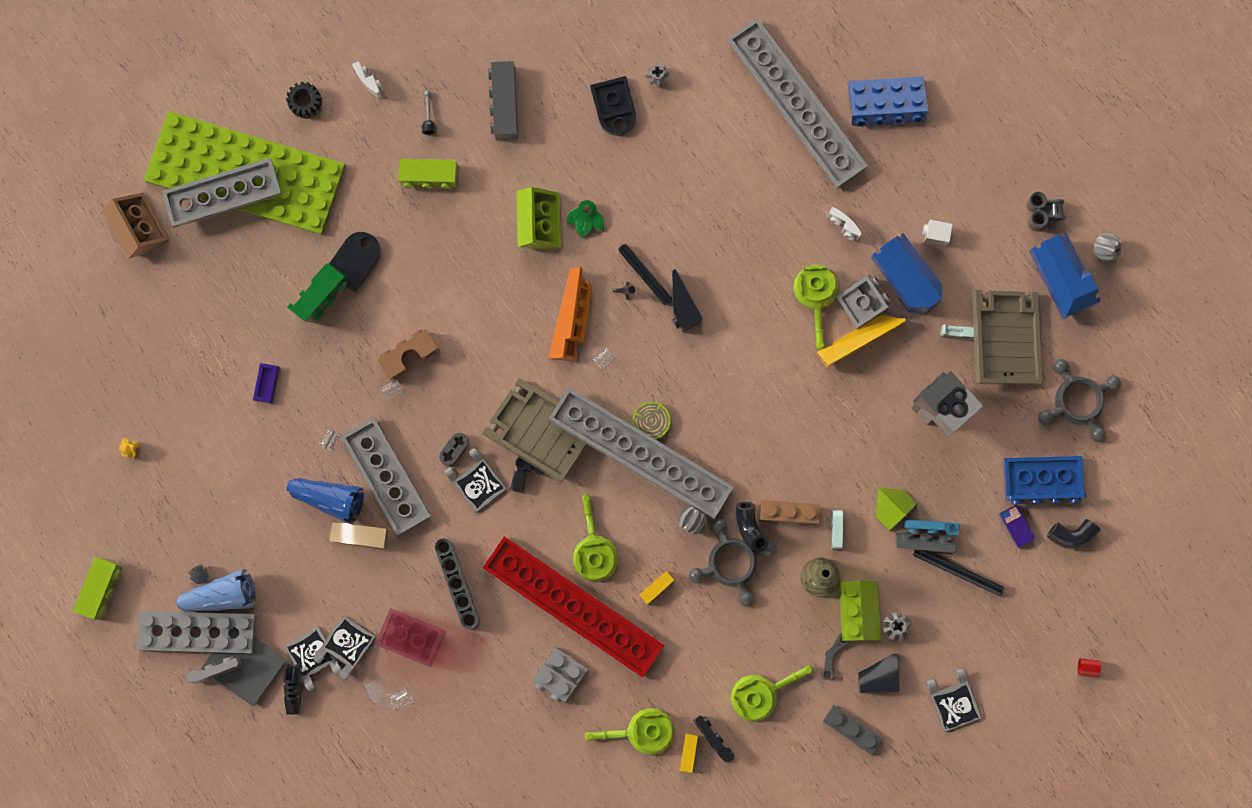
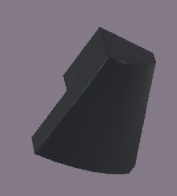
(880, 676)

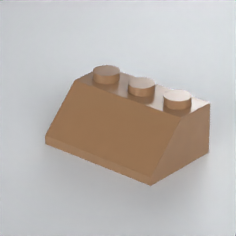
(135, 224)

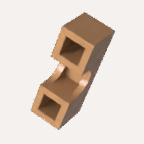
(393, 361)
(789, 512)

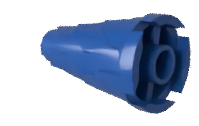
(331, 498)

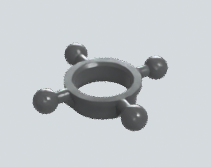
(1046, 417)
(696, 575)

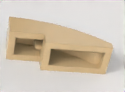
(359, 535)

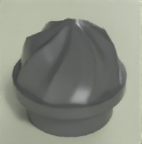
(198, 574)

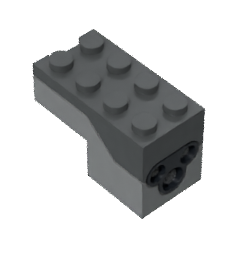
(946, 403)

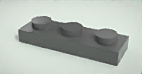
(925, 542)
(852, 730)

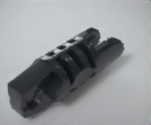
(292, 688)

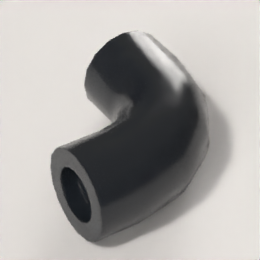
(748, 527)
(1073, 538)

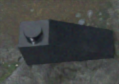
(684, 309)

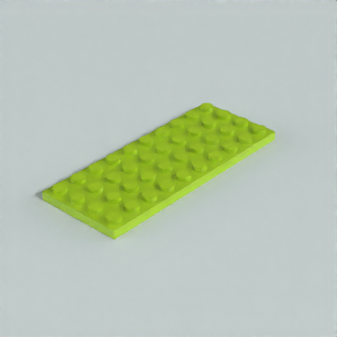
(198, 149)

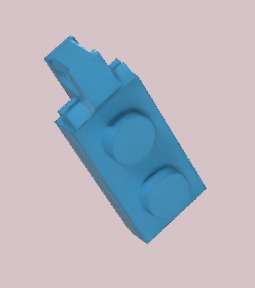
(950, 528)

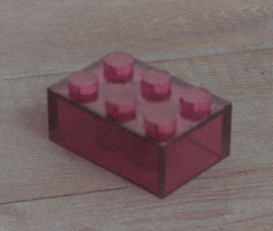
(410, 637)

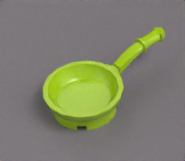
(816, 289)
(594, 556)
(756, 696)
(648, 732)

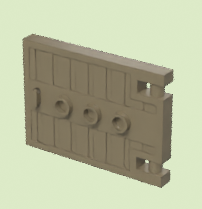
(1007, 338)
(531, 434)

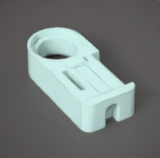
(957, 332)
(837, 529)

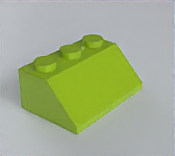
(538, 219)
(859, 611)

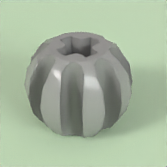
(1108, 247)
(693, 520)
(903, 628)

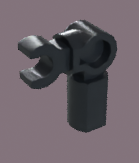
(519, 476)

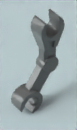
(830, 654)

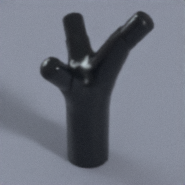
(626, 290)

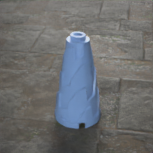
(221, 594)

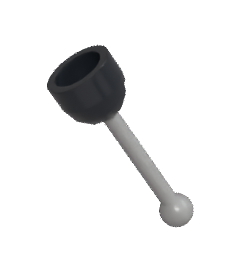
(428, 126)

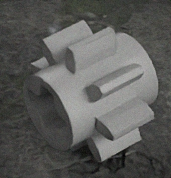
(657, 80)

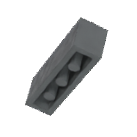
(504, 100)

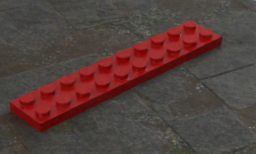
(573, 606)

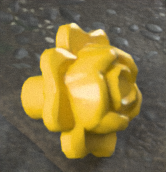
(128, 448)

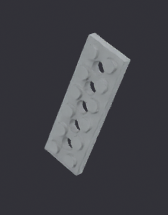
(211, 185)
(372, 475)
(188, 621)

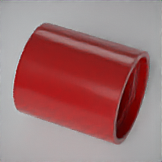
(1089, 667)

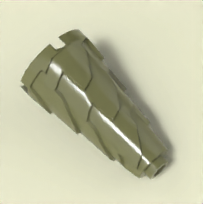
(814, 581)

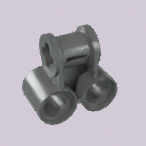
(1048, 210)

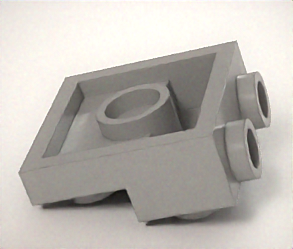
(864, 300)
(559, 675)

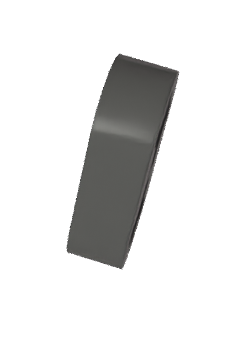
(457, 452)

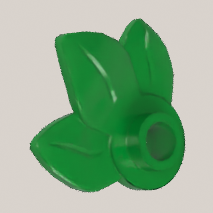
(586, 221)

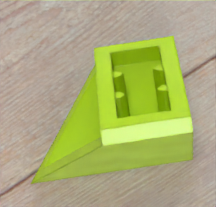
(892, 506)

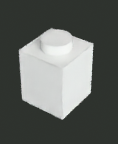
(937, 232)

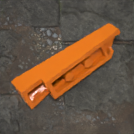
(572, 317)

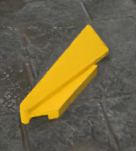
(859, 339)

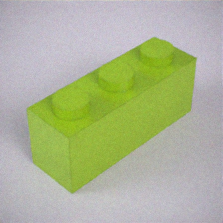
(428, 173)
(97, 588)

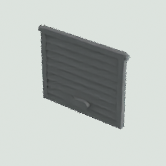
(255, 675)

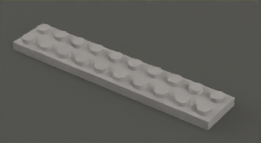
(797, 103)
(640, 453)

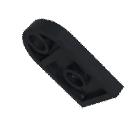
(614, 104)
(356, 260)

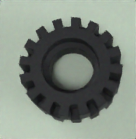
(304, 89)

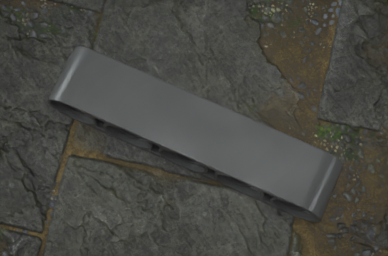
(450, 576)

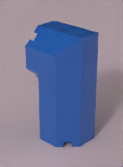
(909, 275)
(1065, 275)

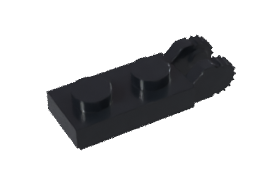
(714, 740)

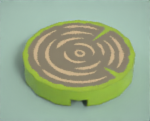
(652, 419)

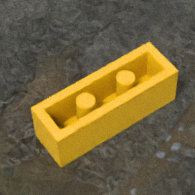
(656, 587)
(688, 753)

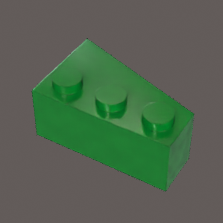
(319, 294)

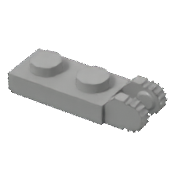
(213, 670)

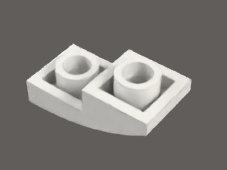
(368, 81)
(850, 229)

